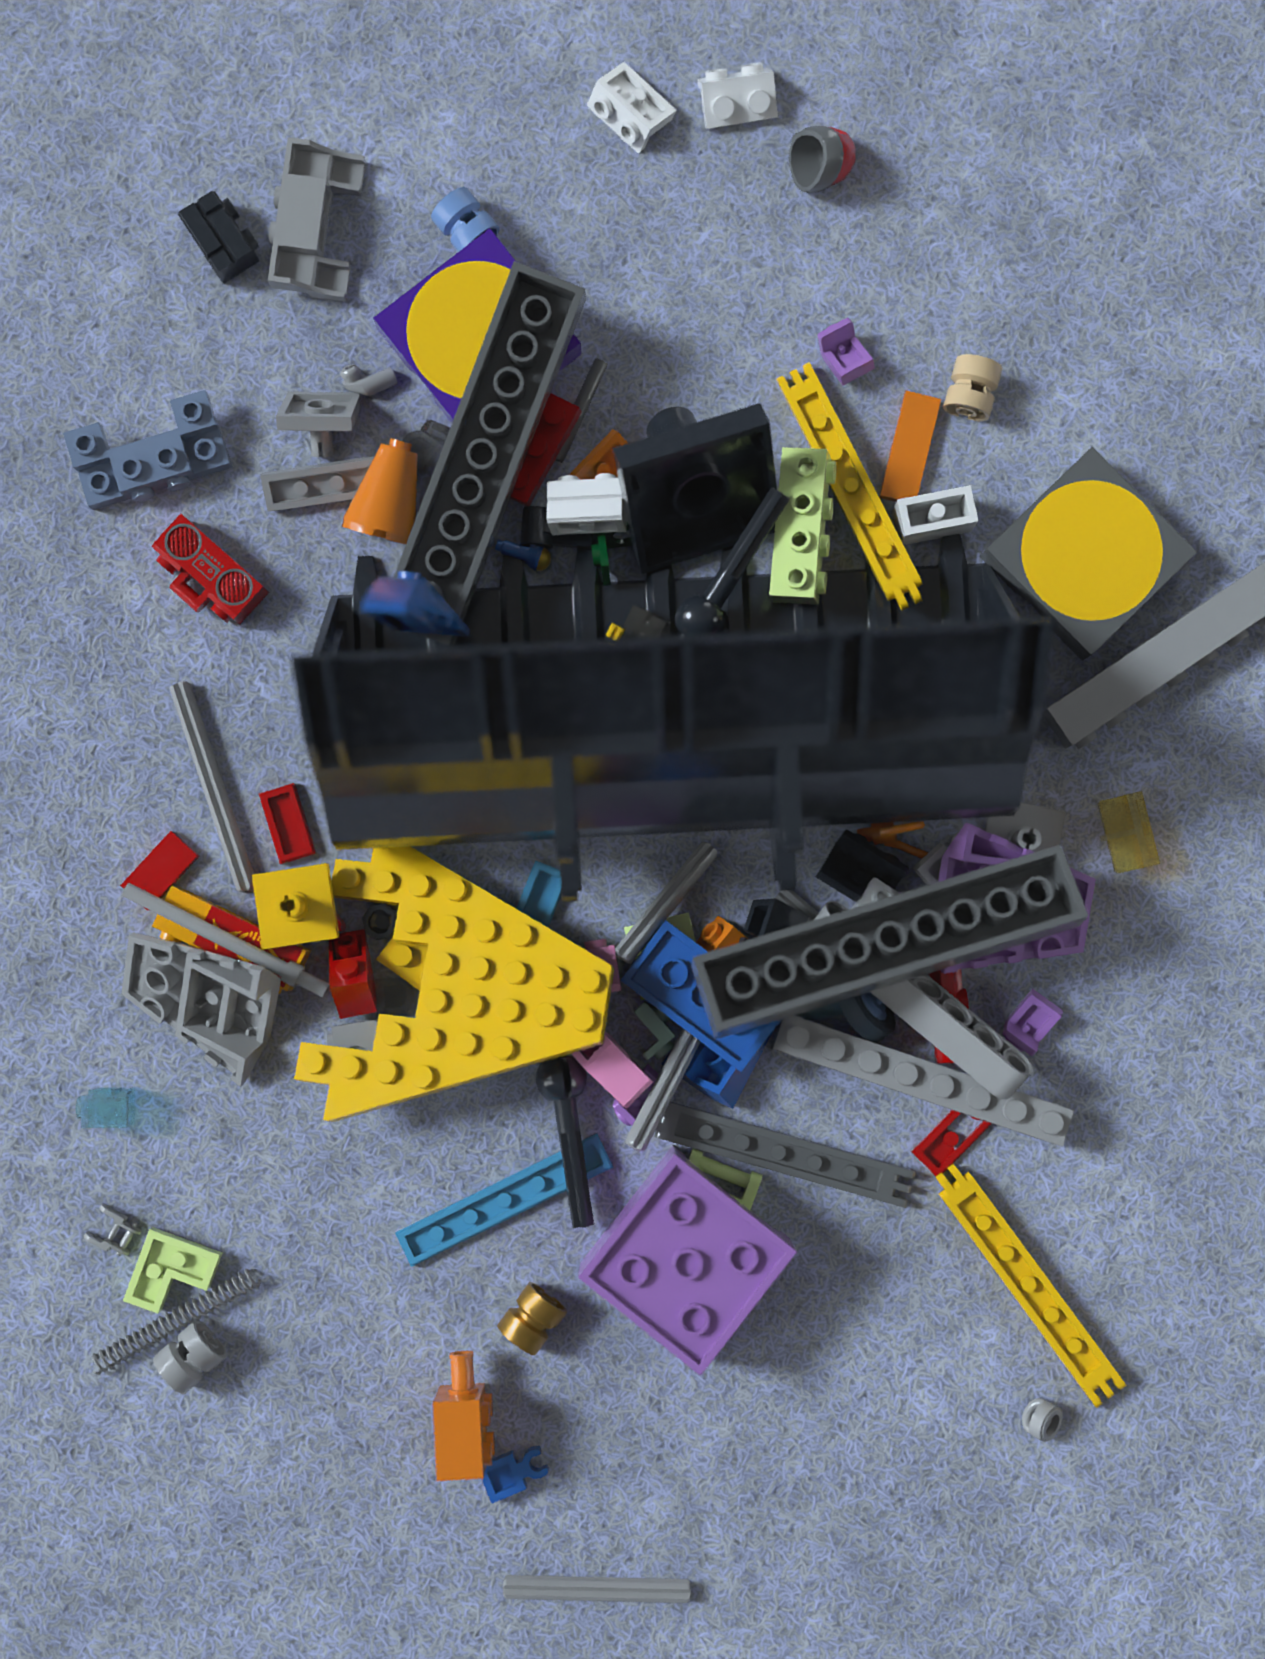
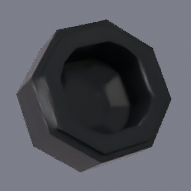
(379, 921)

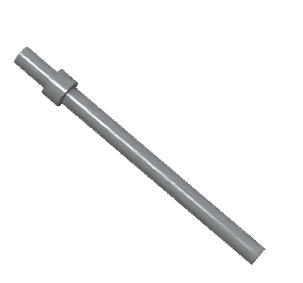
(290, 973)

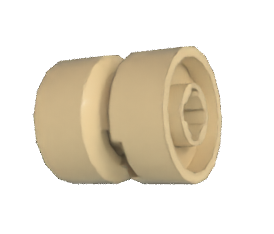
(974, 381)

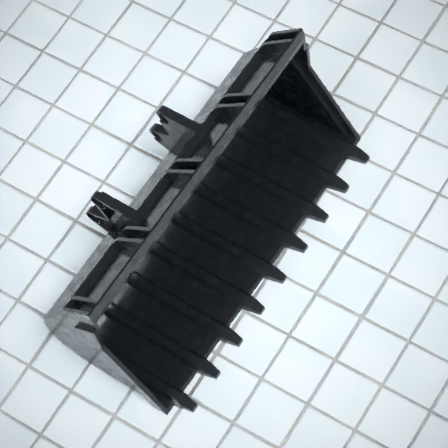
(586, 735)

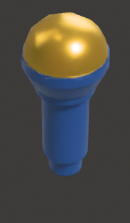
(535, 557)

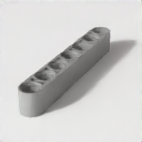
(954, 1029)

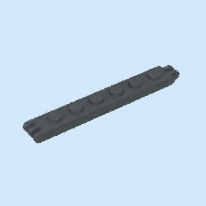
(784, 1153)

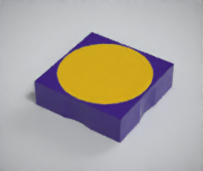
(446, 317)

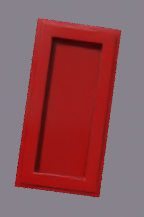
(287, 823)
(163, 866)

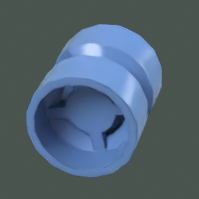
(454, 214)

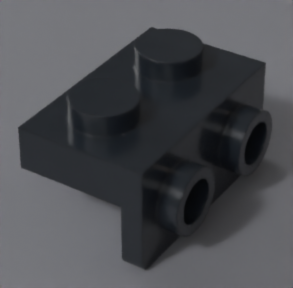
(855, 863)

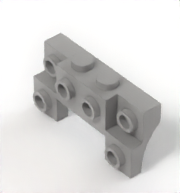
(302, 219)

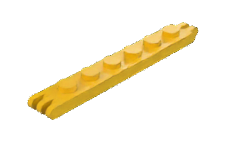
(853, 488)
(1029, 1285)

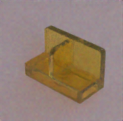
(1128, 832)

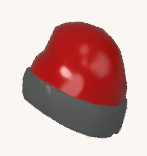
(820, 157)

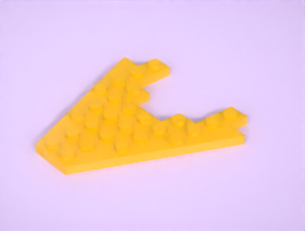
(490, 993)

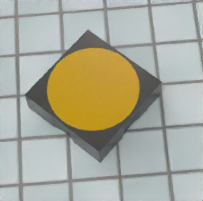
(1088, 553)

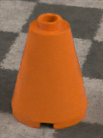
(386, 495)

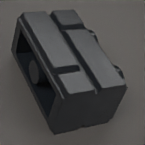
(219, 237)

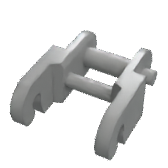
(108, 1243)

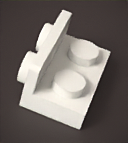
(630, 106)

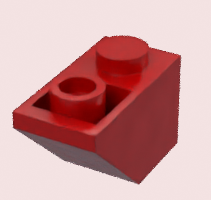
(351, 975)

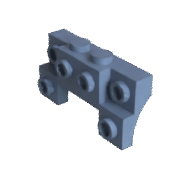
(152, 462)

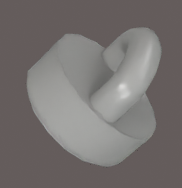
(1042, 1419)

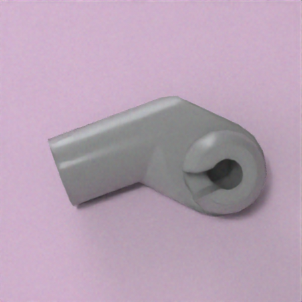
(365, 384)

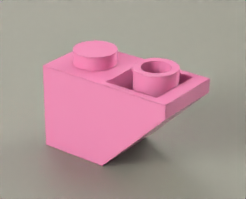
(614, 1070)

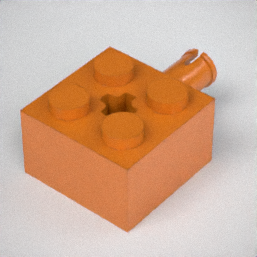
(461, 1423)

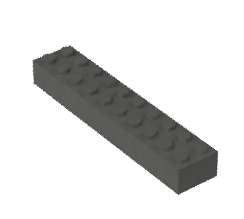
(491, 435)
(888, 941)

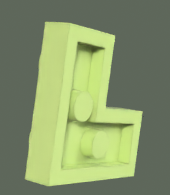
(165, 1259)

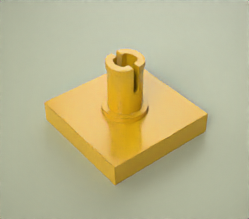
(295, 906)

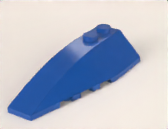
(412, 606)

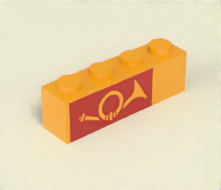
(226, 921)

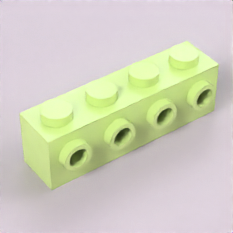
(801, 526)

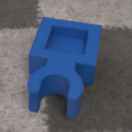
(508, 1474)

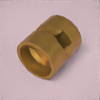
(528, 1322)

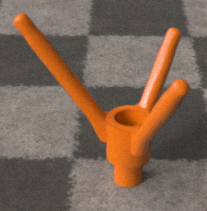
(887, 833)

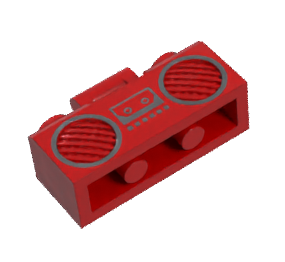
(196, 556)

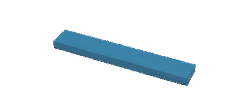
(496, 1203)

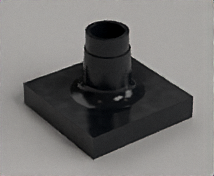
(694, 483)

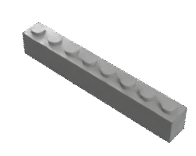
(1159, 661)
(920, 1079)

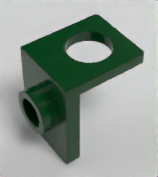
(600, 555)

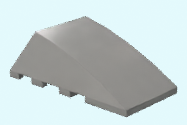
(232, 995)

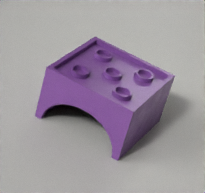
(686, 1261)

